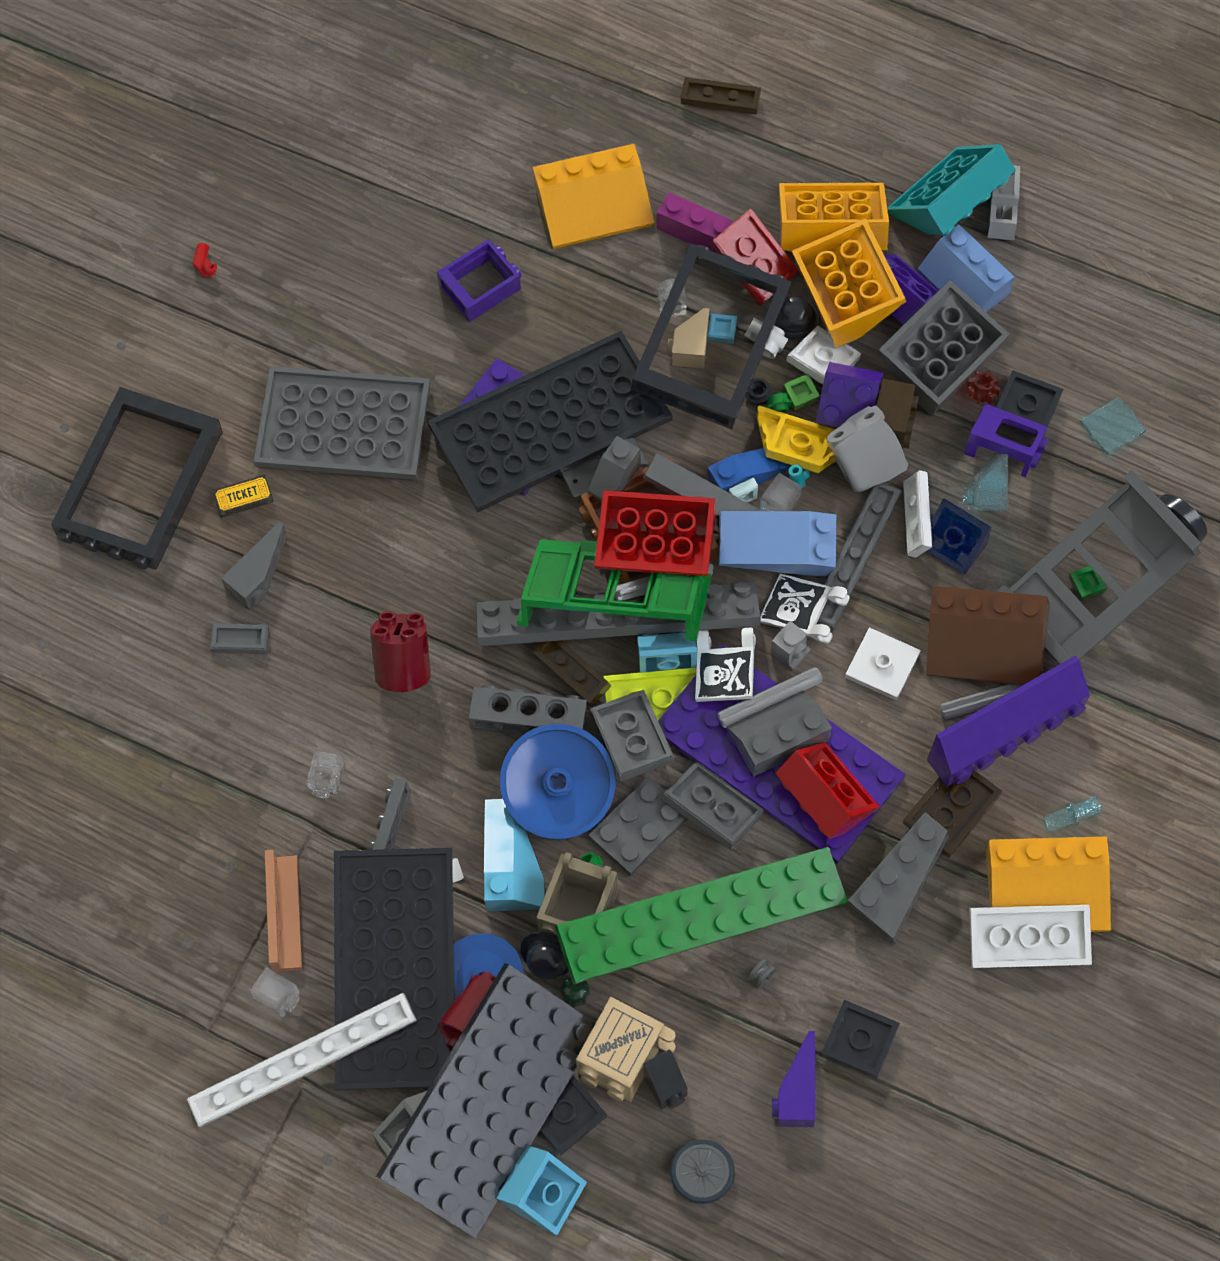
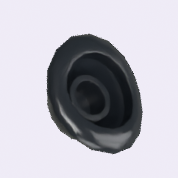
(798, 317)
(543, 955)

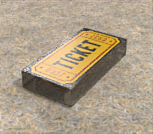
(243, 496)

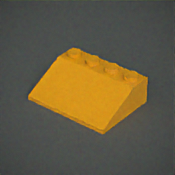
(593, 196)
(820, 209)
(849, 281)
(1051, 874)

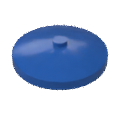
(557, 781)

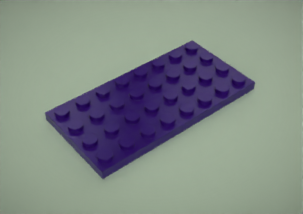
(698, 734)

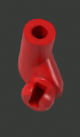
(201, 263)

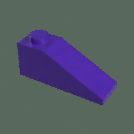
(797, 1092)

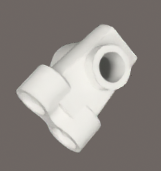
(776, 342)

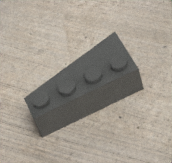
(899, 879)

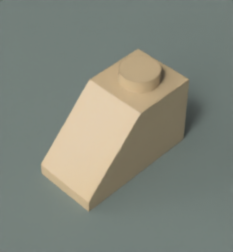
(690, 341)

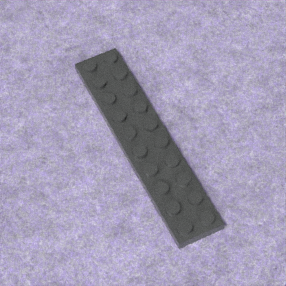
(724, 608)

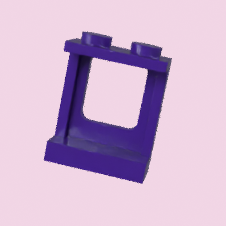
(985, 435)

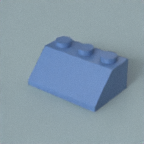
(969, 267)

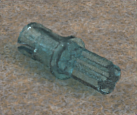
(1072, 814)

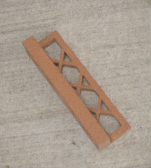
(283, 912)

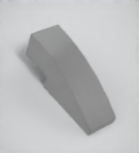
(1004, 208)

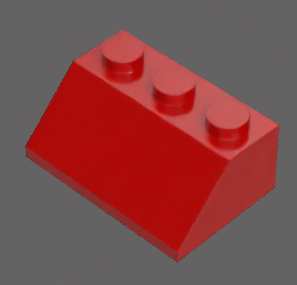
(826, 789)

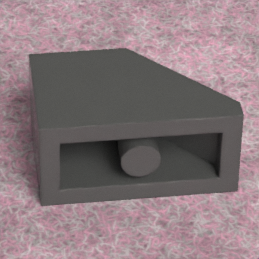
(615, 468)

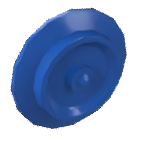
(480, 954)

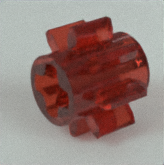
(983, 387)

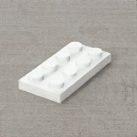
(1030, 936)

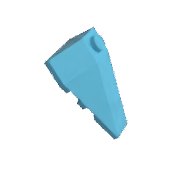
(510, 865)

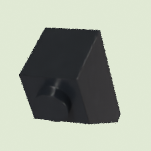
(665, 1080)

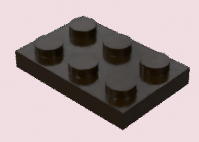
(956, 807)

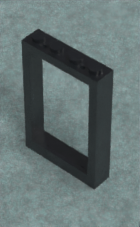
(689, 397)
(115, 546)

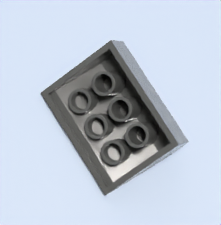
(943, 346)

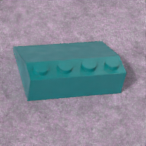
(953, 188)

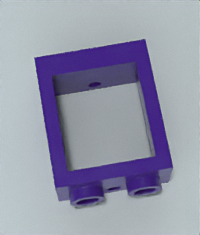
(486, 251)

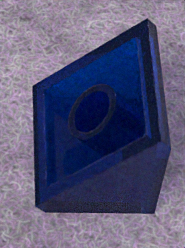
(957, 536)

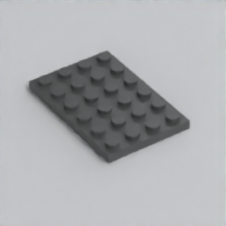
(342, 422)

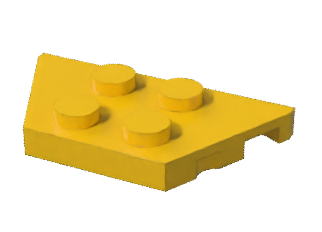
(794, 440)

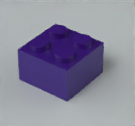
(847, 392)

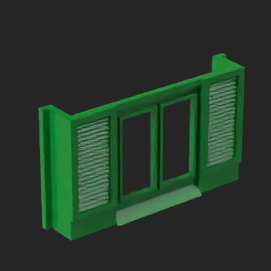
(556, 577)

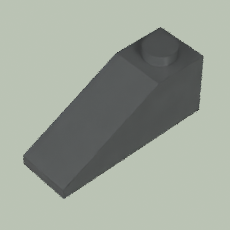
(253, 573)

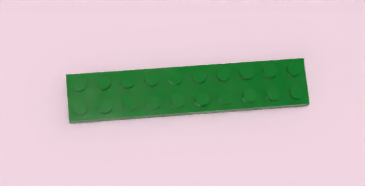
(700, 915)

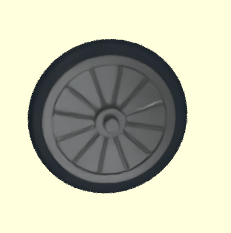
(702, 1171)

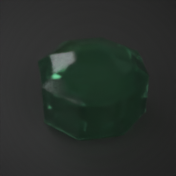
(576, 993)

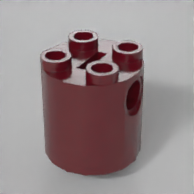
(400, 651)
(463, 1008)

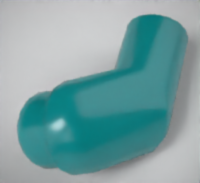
(798, 475)

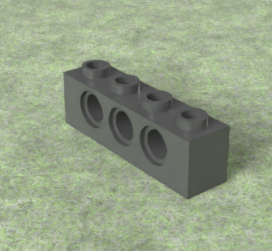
(512, 721)

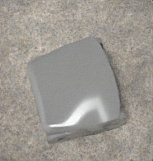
(867, 450)

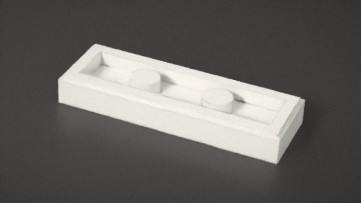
(917, 514)

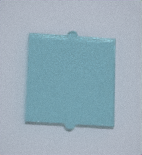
(1113, 426)

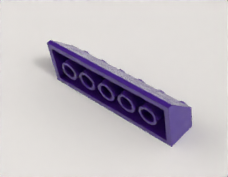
(1009, 722)

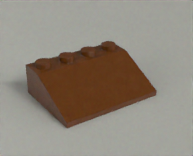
(986, 635)

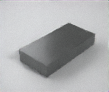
(239, 638)

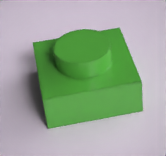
(801, 392)

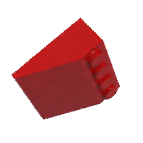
(655, 533)

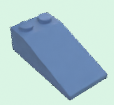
(778, 541)

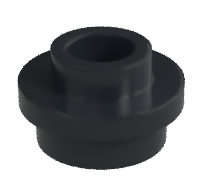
(759, 385)

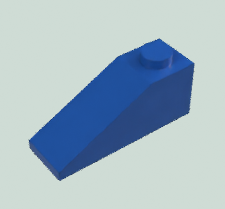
(743, 467)

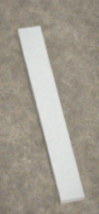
(301, 1060)

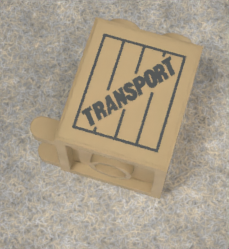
(619, 1047)

